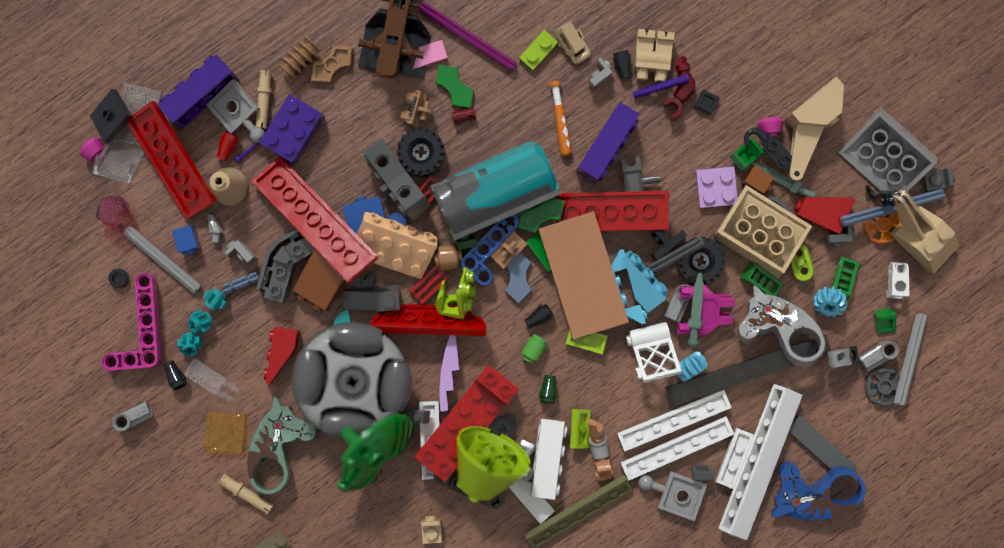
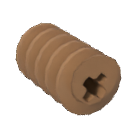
(299, 57)

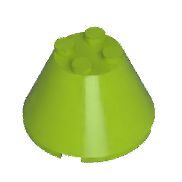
(488, 463)

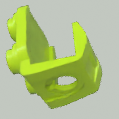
(462, 297)

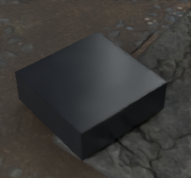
(706, 102)

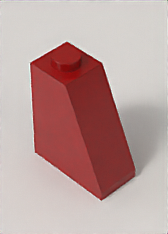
(824, 212)

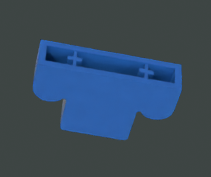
(355, 212)

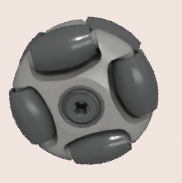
(326, 349)

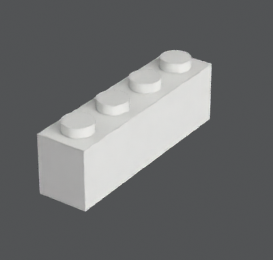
(547, 459)

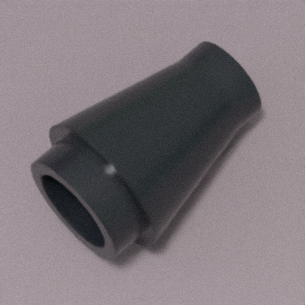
(623, 63)
(539, 316)
(175, 377)

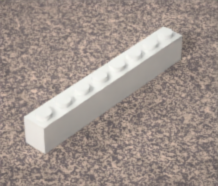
(760, 461)

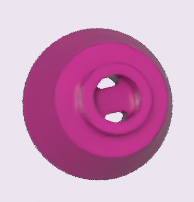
(771, 125)
(91, 148)

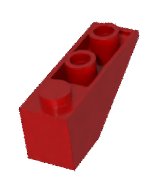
(282, 349)

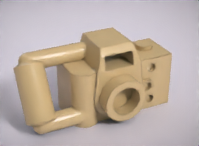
(572, 42)

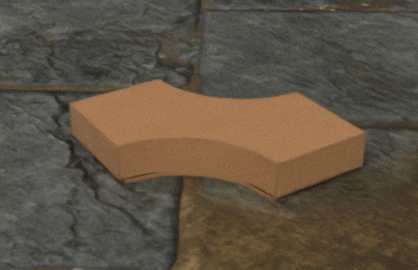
(325, 70)

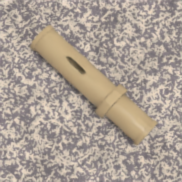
(263, 99)
(245, 494)

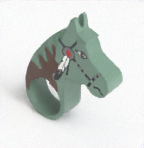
(269, 442)

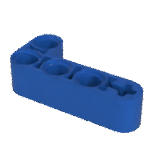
(492, 245)

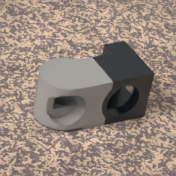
(841, 356)

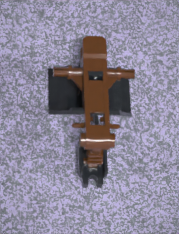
(394, 40)

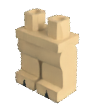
(653, 61)

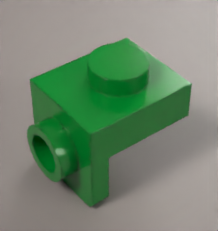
(746, 155)

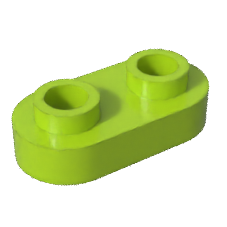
(802, 261)

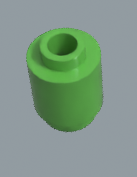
(533, 349)

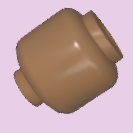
(447, 257)

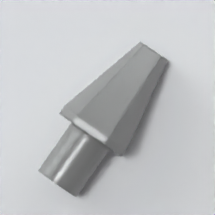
(214, 228)

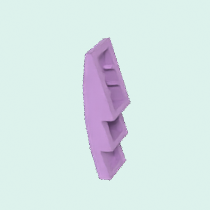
(449, 364)

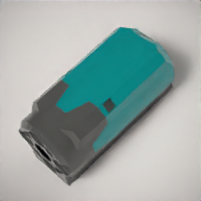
(495, 189)

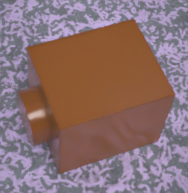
(758, 180)

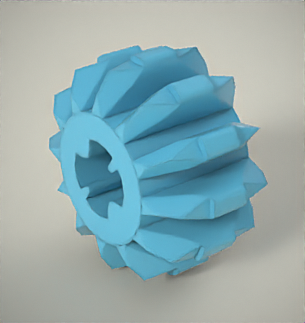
(830, 302)
(692, 366)

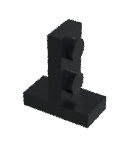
(660, 236)

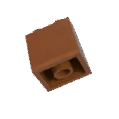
(319, 283)

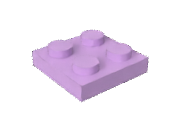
(716, 187)

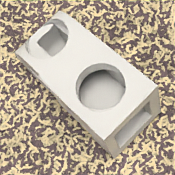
(898, 281)

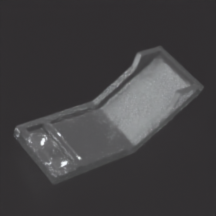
(124, 154)

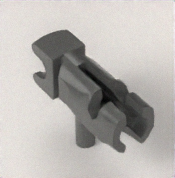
(633, 176)

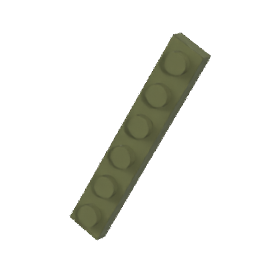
(578, 512)

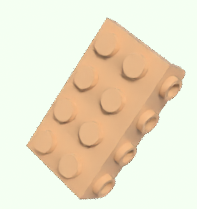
(397, 245)

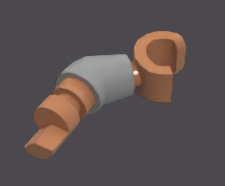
(599, 449)

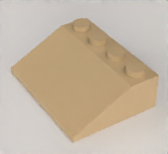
(762, 232)

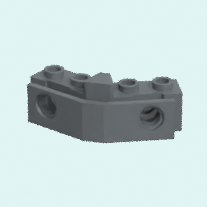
(397, 182)
(283, 266)

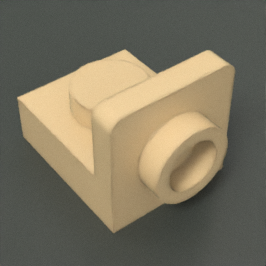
(431, 530)

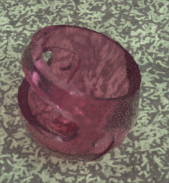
(110, 208)

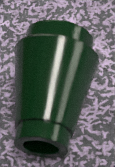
(548, 390)

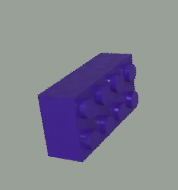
(197, 91)
(608, 141)

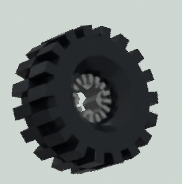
(413, 142)
(713, 266)

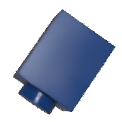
(186, 240)

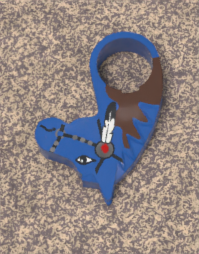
(813, 501)

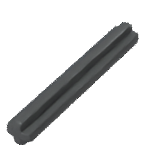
(676, 255)

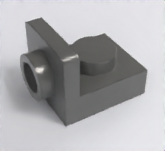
(938, 179)

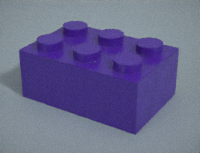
(292, 129)

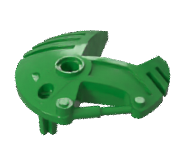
(373, 447)

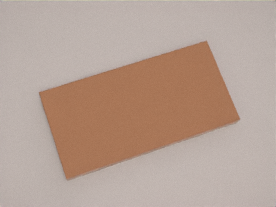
(583, 275)

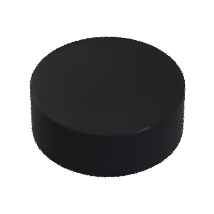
(118, 278)

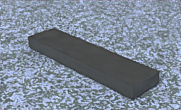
(819, 445)

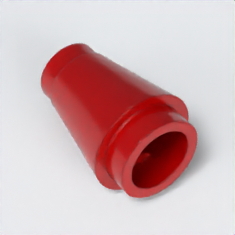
(226, 145)

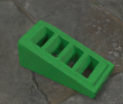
(749, 270)
(850, 280)

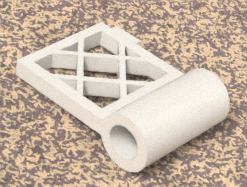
(647, 339)

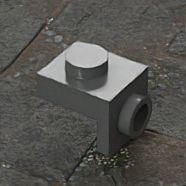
(838, 240)

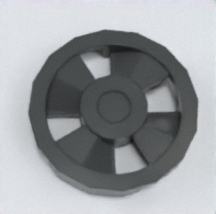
(883, 386)

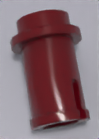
(463, 115)

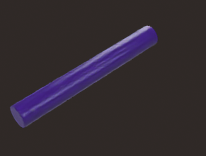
(661, 86)

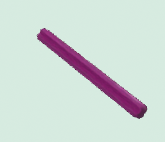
(467, 36)

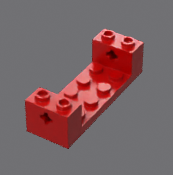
(475, 408)

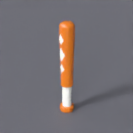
(562, 130)

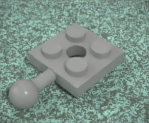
(245, 109)
(673, 485)

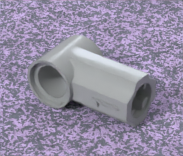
(677, 306)
(877, 355)
(134, 416)

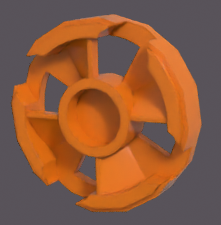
(882, 226)

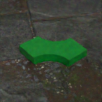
(448, 78)
(534, 218)

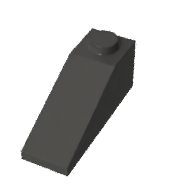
(372, 298)

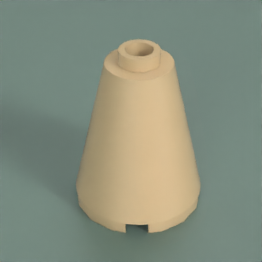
(228, 186)

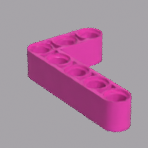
(144, 330)

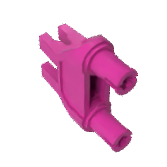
(710, 311)

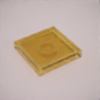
(225, 432)

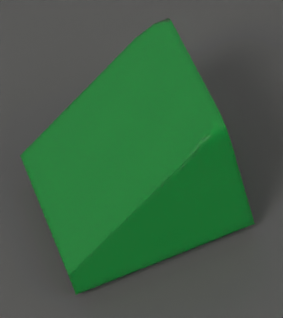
(885, 320)

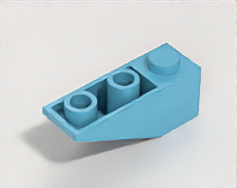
(645, 286)

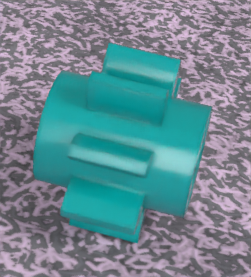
(215, 299)
(200, 322)
(189, 344)

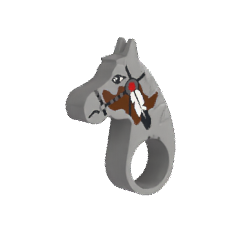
(777, 315)

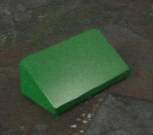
(537, 247)

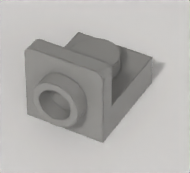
(599, 77)
(243, 251)

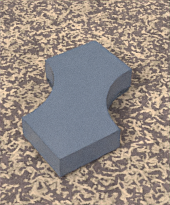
(518, 285)

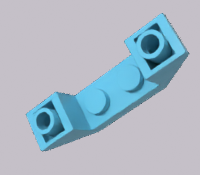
(634, 313)

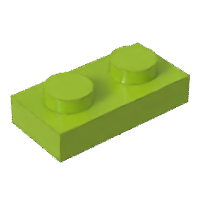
(538, 50)
(592, 342)
(580, 428)

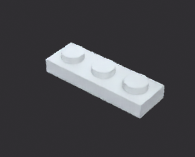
(734, 458)

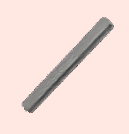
(162, 259)
(910, 359)

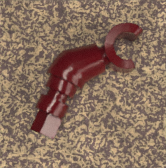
(683, 91)

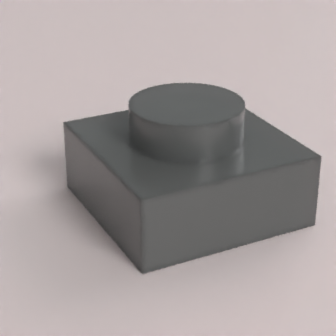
(702, 472)

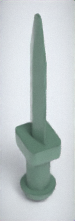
(795, 187)
(695, 321)

